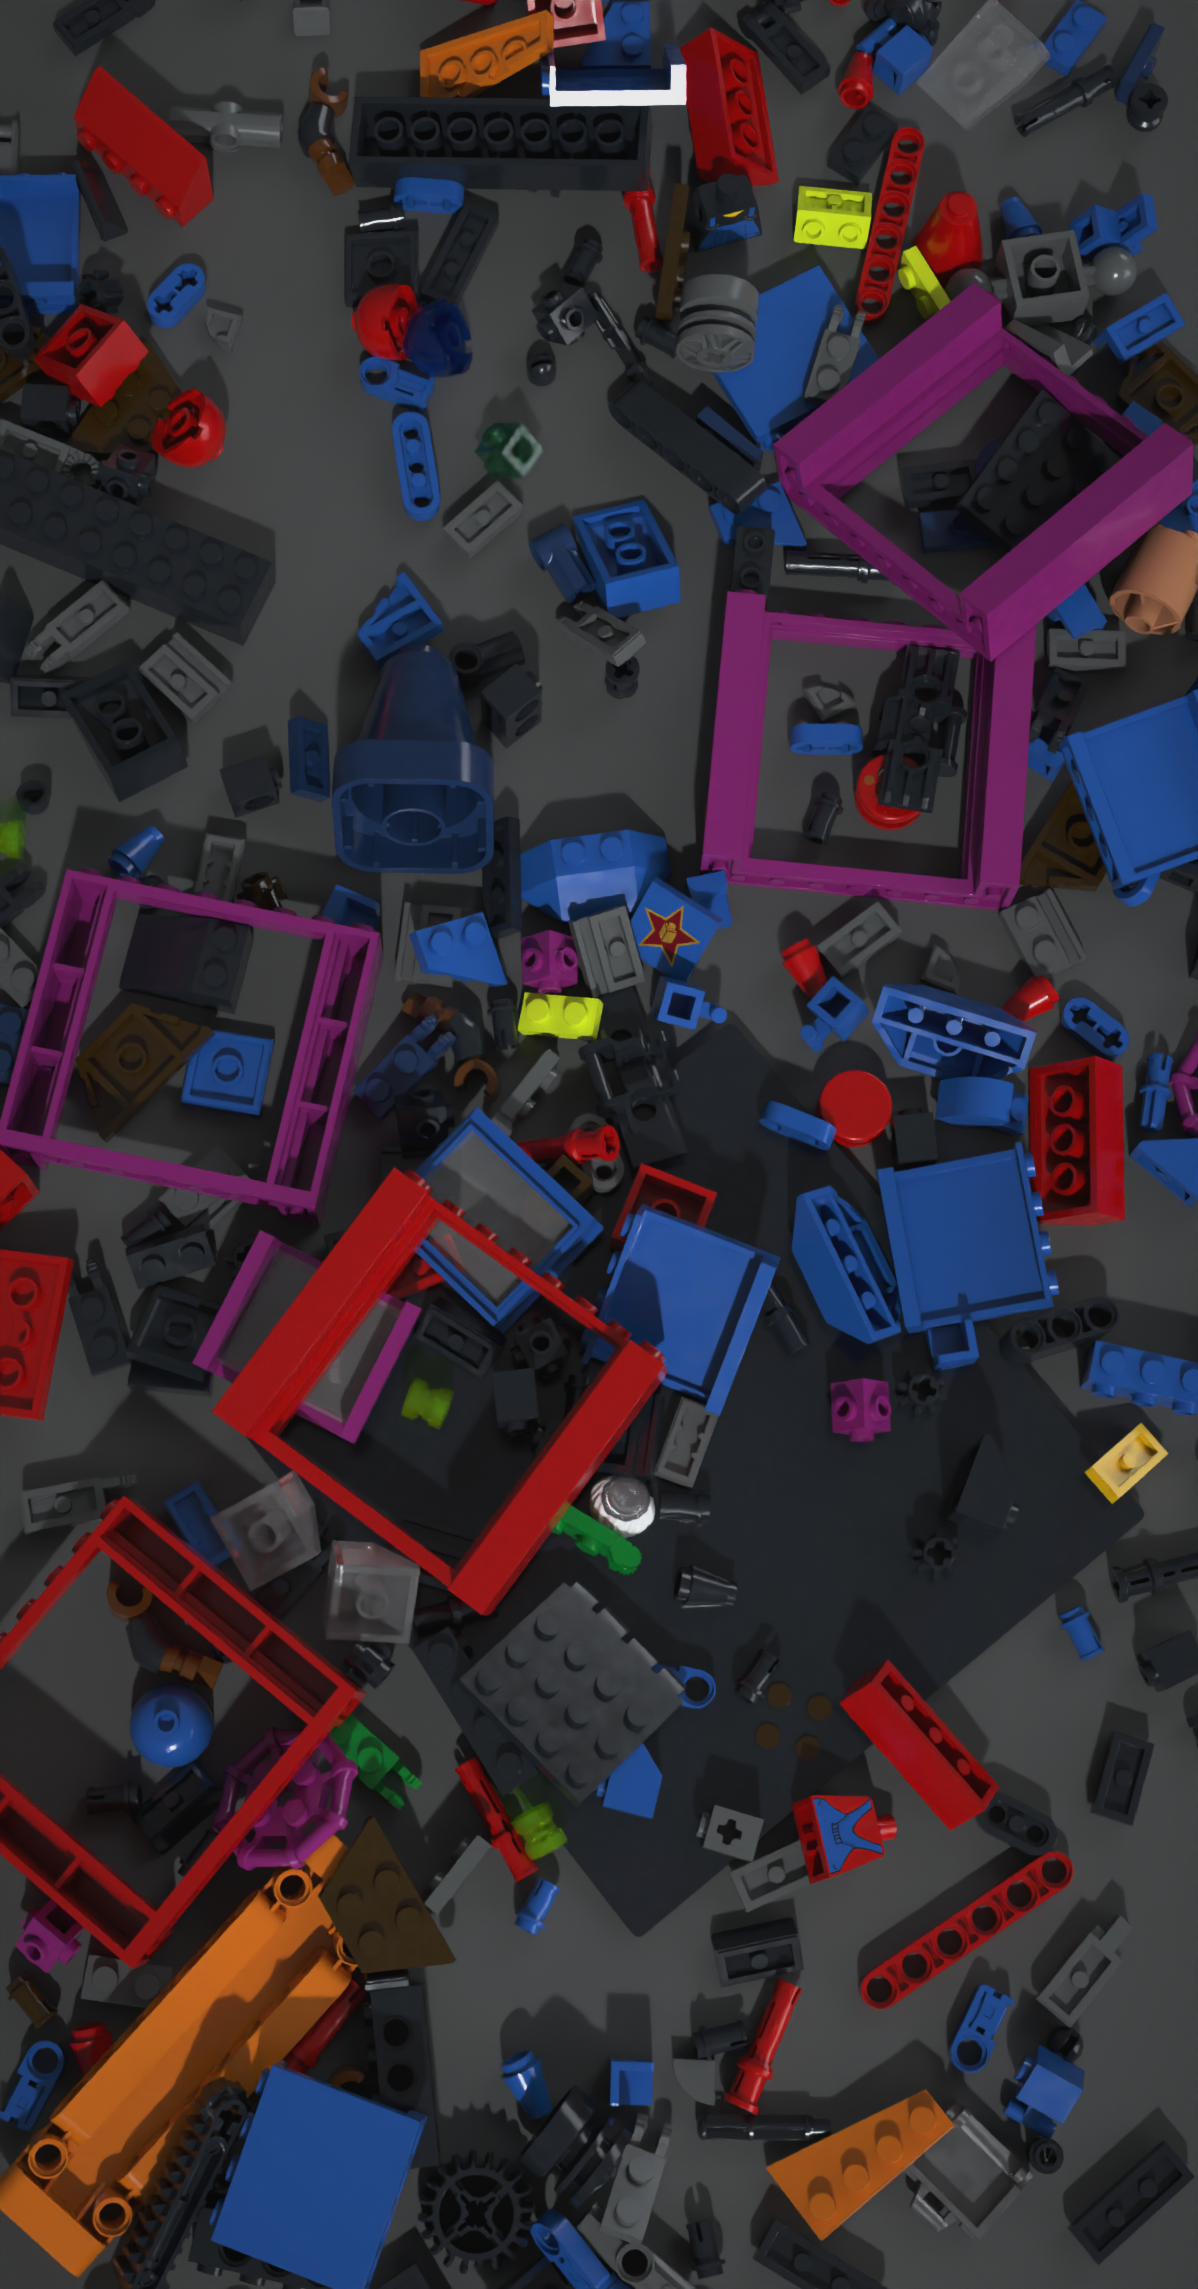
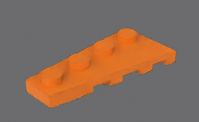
(485, 58)
(851, 2166)

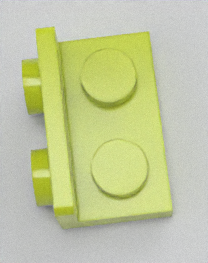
(833, 217)

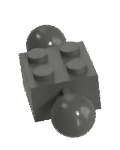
(1045, 277)

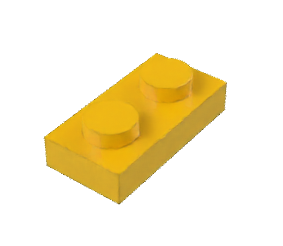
(1126, 1463)

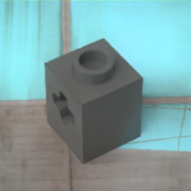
(747, 1826)

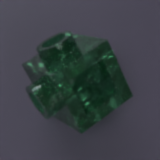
(508, 450)

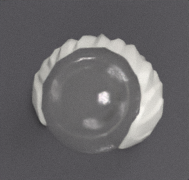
(622, 1505)

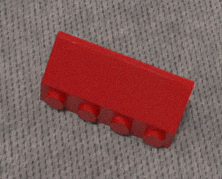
(728, 110)
(142, 149)
(1078, 1141)

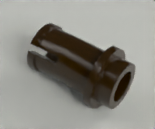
(31, 1999)

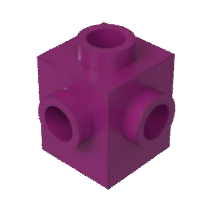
(549, 962)
(860, 1408)
(49, 1936)

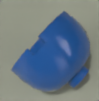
(171, 1725)

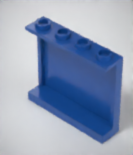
(616, 86)
(42, 239)
(787, 341)
(1140, 788)
(967, 1239)
(687, 1297)
(316, 2179)

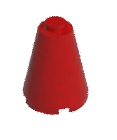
(951, 236)

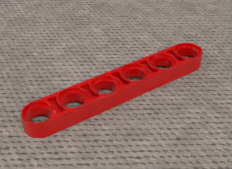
(890, 225)
(969, 1934)

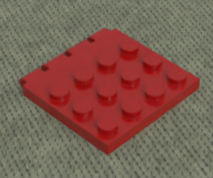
(30, 1326)

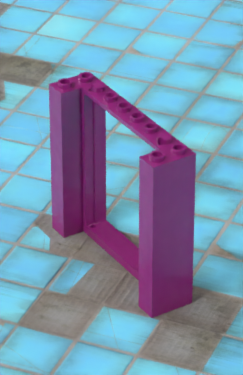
(913, 389)
(994, 762)
(321, 1073)

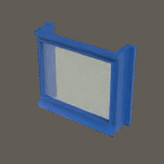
(514, 1199)

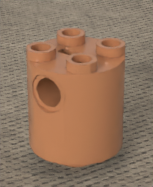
(1157, 581)

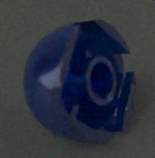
(437, 340)

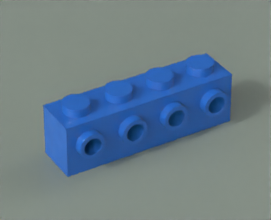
(1141, 1376)

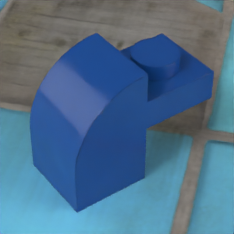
(1124, 228)
(982, 1102)

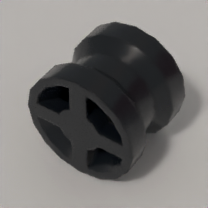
(1138, 112)

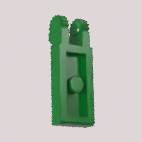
(596, 1538)
(372, 1759)

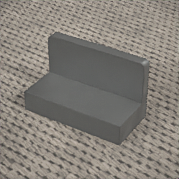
(1062, 350)

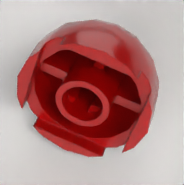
(383, 319)
(191, 432)

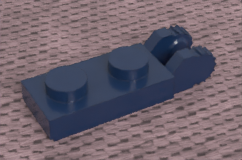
(402, 1068)

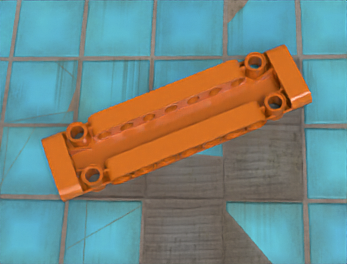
(220, 2016)

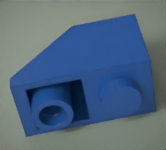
(633, 1785)

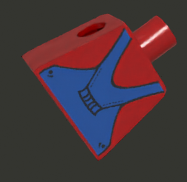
(840, 1833)

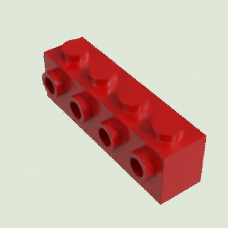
(947, 1781)

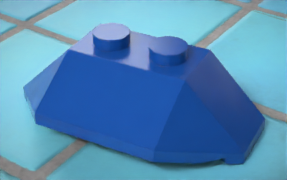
(592, 873)
(950, 1033)
(845, 1267)

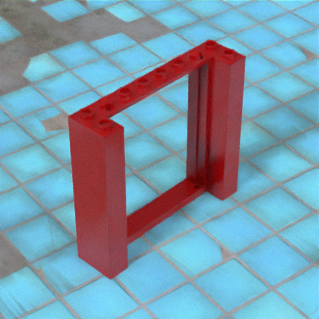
(335, 1308)
(241, 1631)

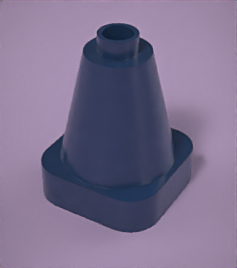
(414, 781)

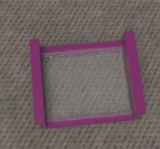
(256, 1302)

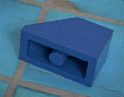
(1172, 1164)

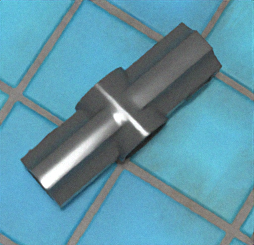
(227, 126)
(654, 2275)

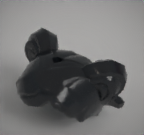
(917, 14)

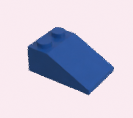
(628, 559)

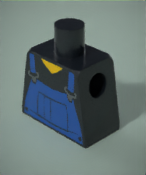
(723, 213)

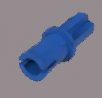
(1155, 1092)

